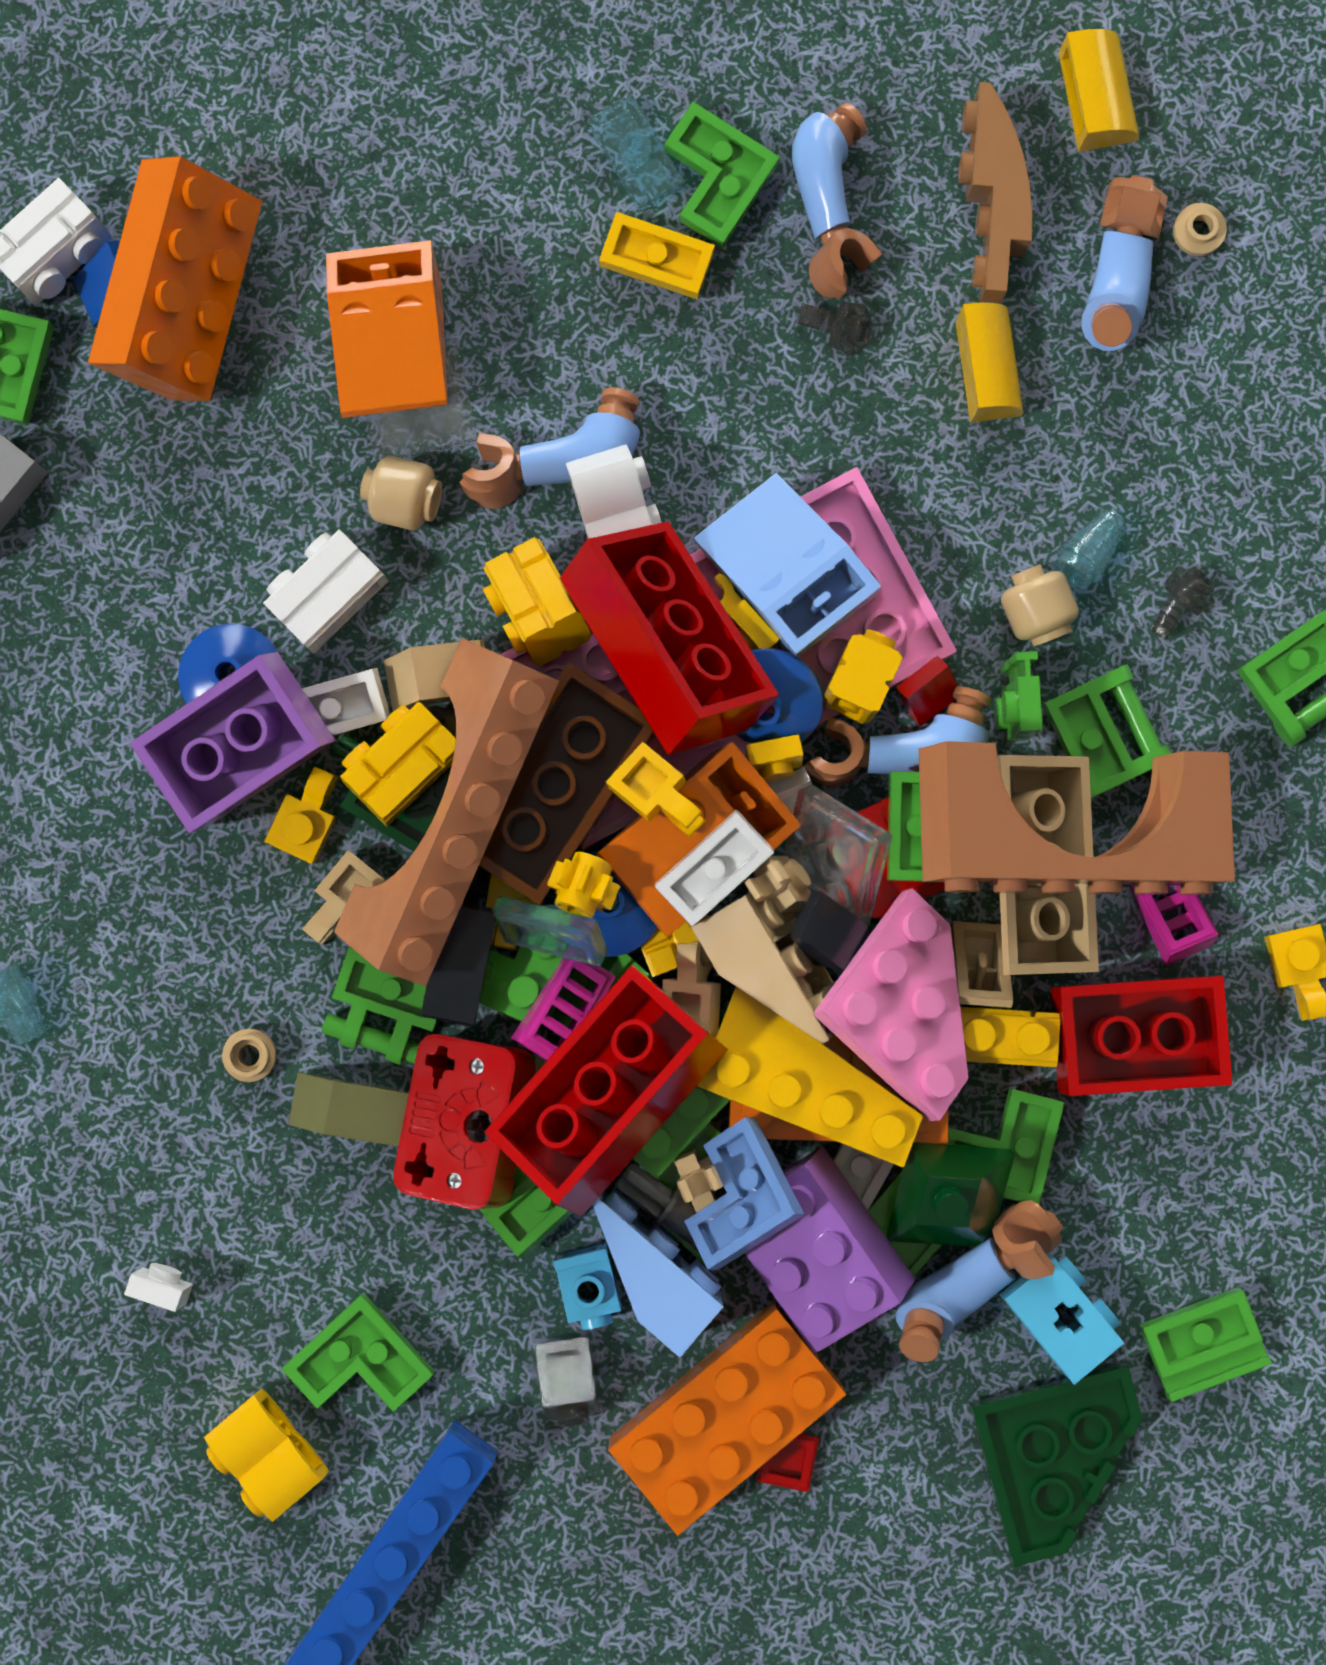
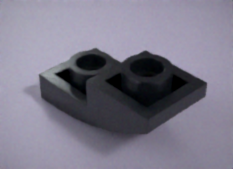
(829, 932)
(460, 971)

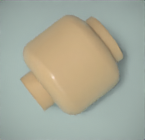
(401, 492)
(1040, 605)

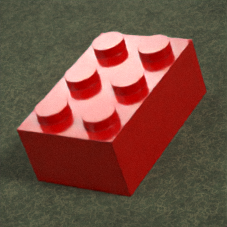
(1142, 1035)

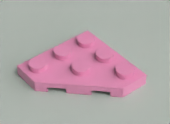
(903, 1006)

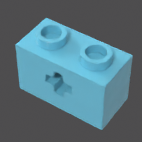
(1074, 1346)

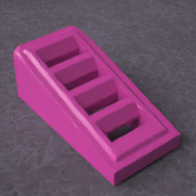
(1161, 931)
(537, 1014)

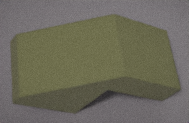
(348, 1109)

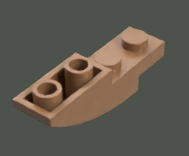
(998, 177)

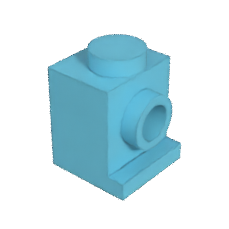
(590, 1265)

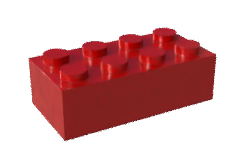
(668, 636)
(605, 1092)

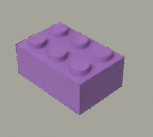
(232, 741)
(833, 1262)

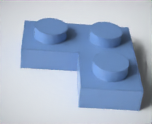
(756, 1197)

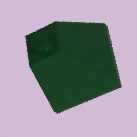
(950, 1194)

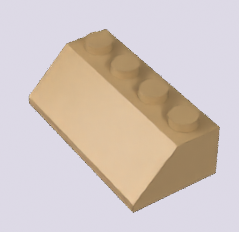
(1037, 928)

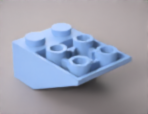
(788, 565)
(663, 1288)

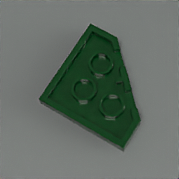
(1053, 1455)

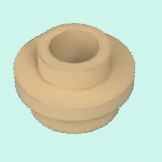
(1192, 242)
(232, 1055)

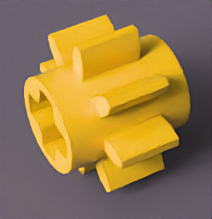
(583, 885)

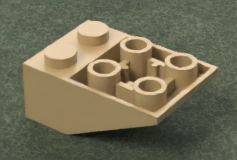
(756, 953)

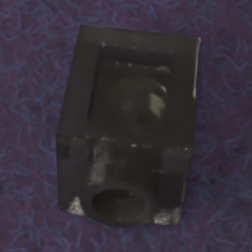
(567, 1381)

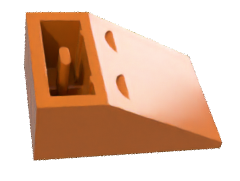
(387, 328)
(717, 788)

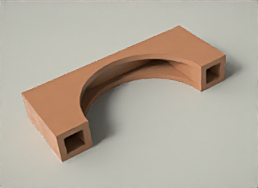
(979, 836)
(410, 915)

